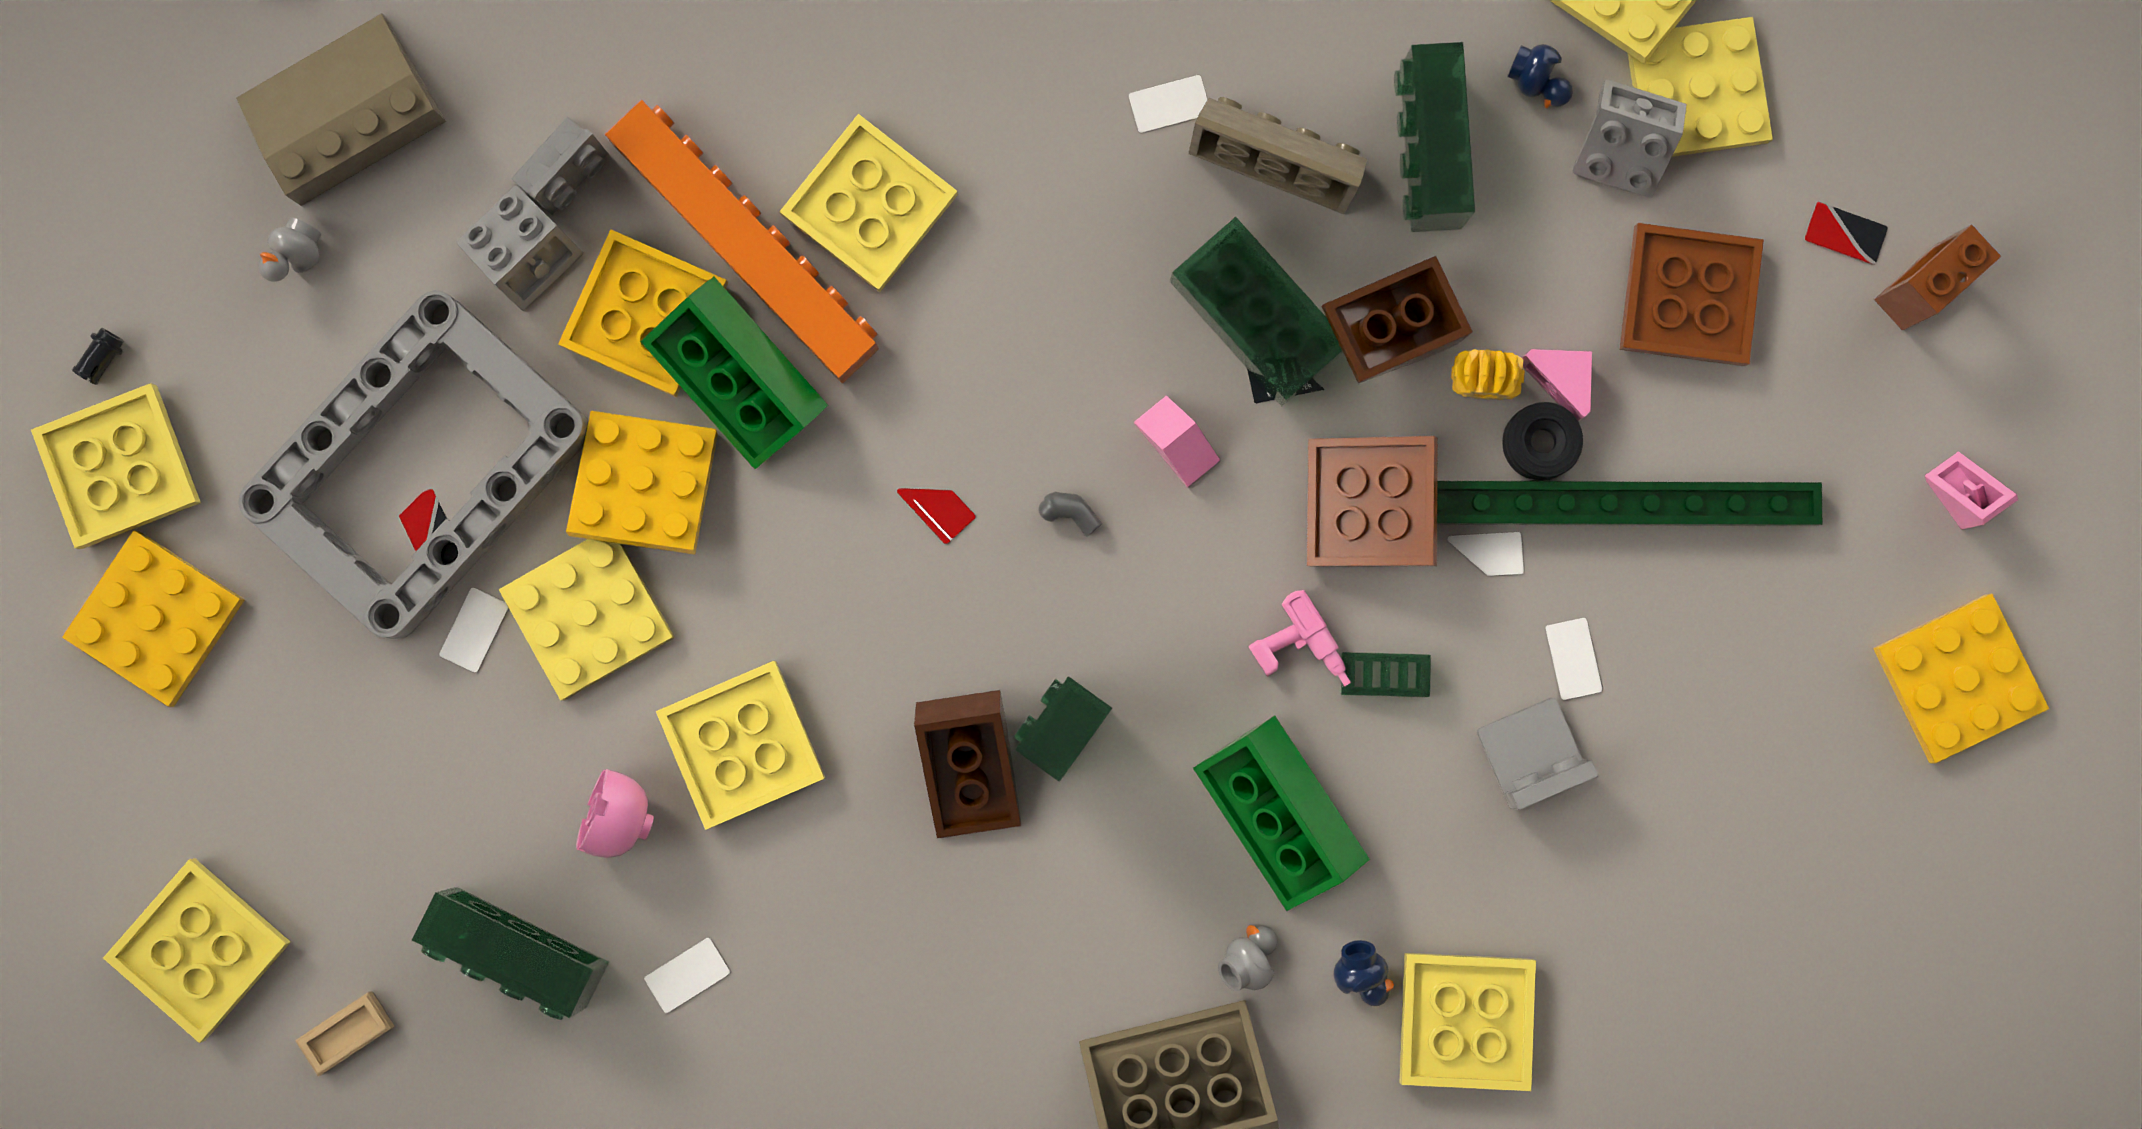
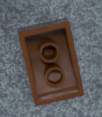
(1397, 320)
(967, 763)

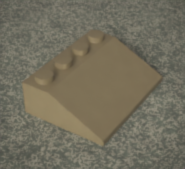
(339, 111)
(1277, 155)
(1181, 1074)

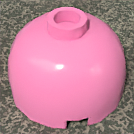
(614, 817)

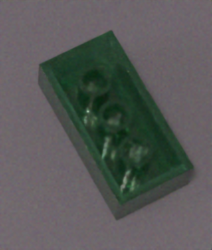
(1435, 137)
(1257, 311)
(1062, 728)
(509, 952)

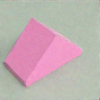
(1563, 376)
(1177, 440)
(1969, 491)

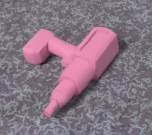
(1306, 629)

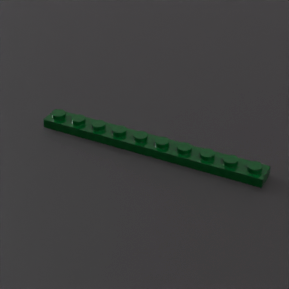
(1629, 503)

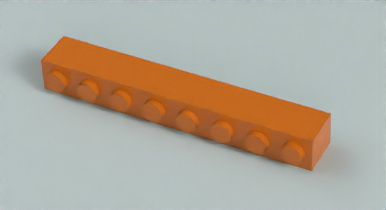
(742, 241)

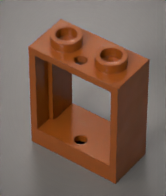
(1936, 277)

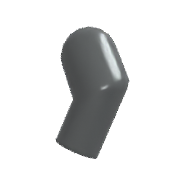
(1069, 506)

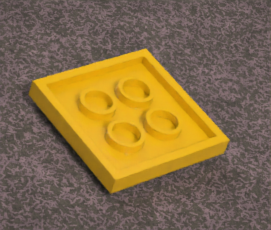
(624, 301)
(642, 482)
(153, 618)
(1961, 678)

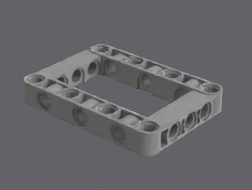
(354, 411)

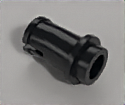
(98, 355)

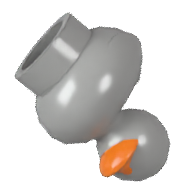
(291, 245)
(1247, 960)

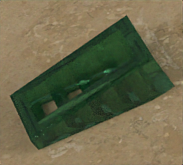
(1422, 678)

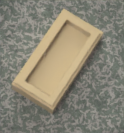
(344, 1033)

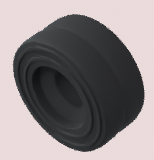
(1566, 436)

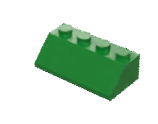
(734, 372)
(1281, 814)

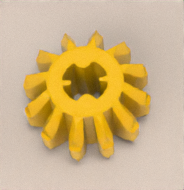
(1487, 374)

